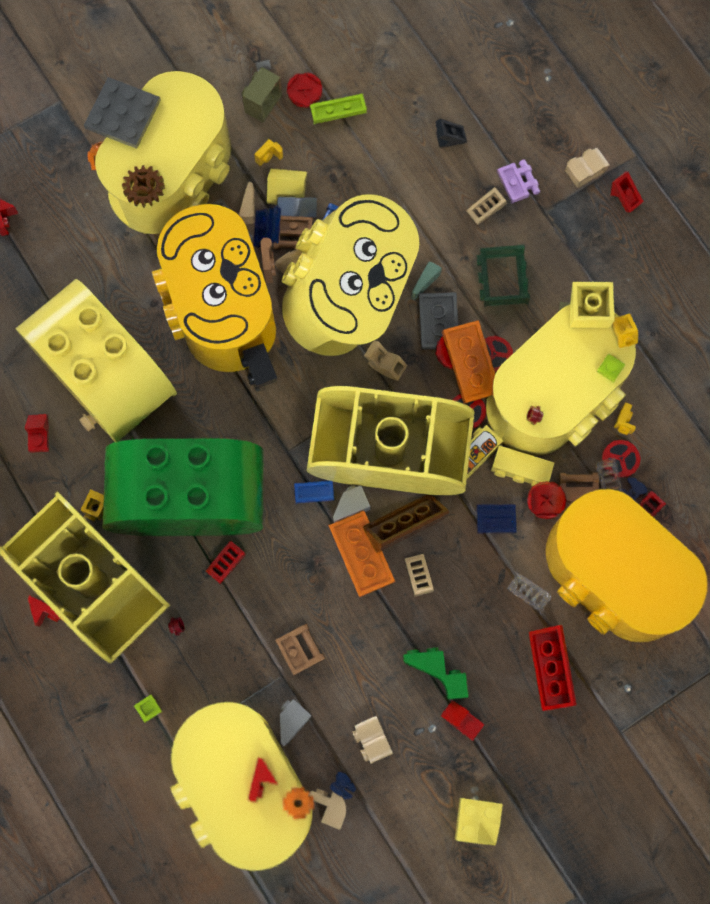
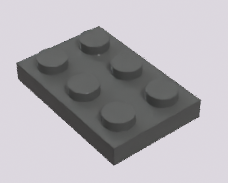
(437, 313)

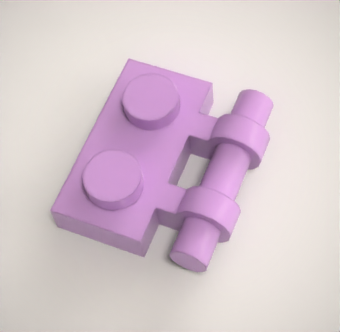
(513, 183)

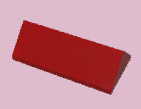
(552, 668)

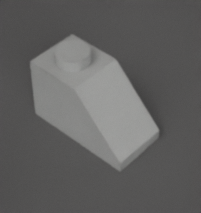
(351, 503)
(292, 720)

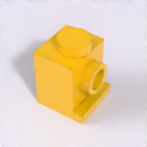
(93, 499)

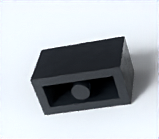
(258, 366)

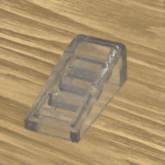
(605, 464)
(542, 604)

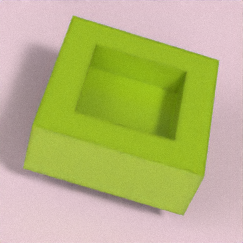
(611, 368)
(148, 708)

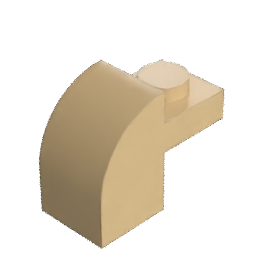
(384, 361)
(335, 809)

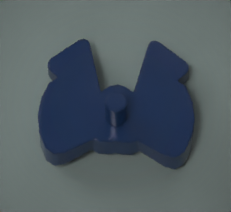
(636, 490)
(342, 782)

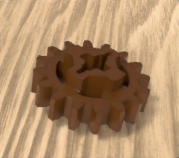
(145, 178)

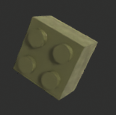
(262, 94)

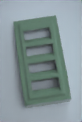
(427, 277)

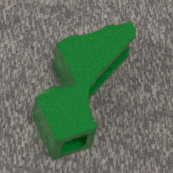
(433, 664)

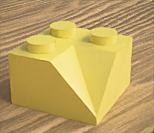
(592, 305)
(478, 821)

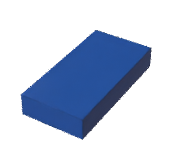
(314, 492)

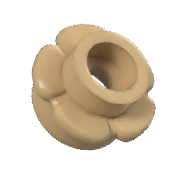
(88, 422)

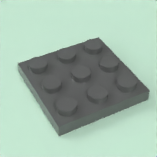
(122, 112)

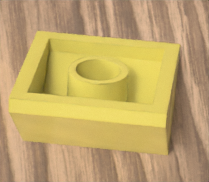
(285, 184)

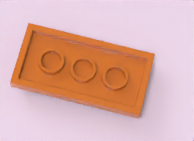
(470, 360)
(366, 567)

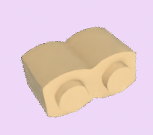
(587, 167)
(373, 740)

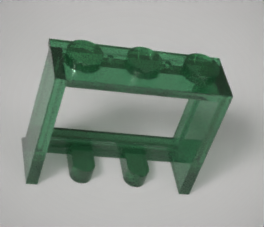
(500, 252)

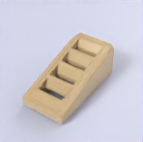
(501, 202)
(247, 209)
(423, 590)

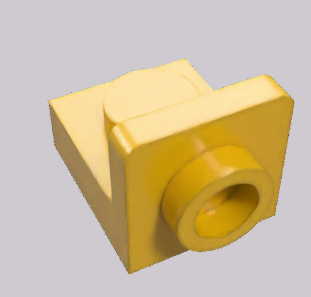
(266, 152)
(625, 330)
(624, 417)

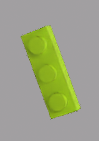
(338, 108)

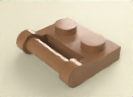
(293, 227)
(268, 260)
(574, 493)
(294, 653)

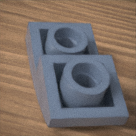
(297, 206)

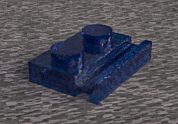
(267, 225)
(496, 518)

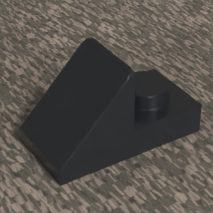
(449, 133)

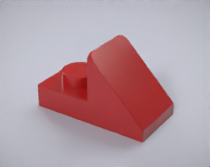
(627, 192)
(5, 211)
(37, 433)
(39, 611)
(462, 720)
(261, 773)

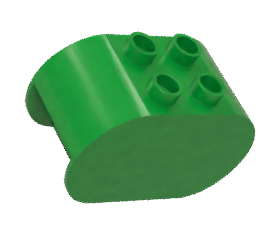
(183, 487)

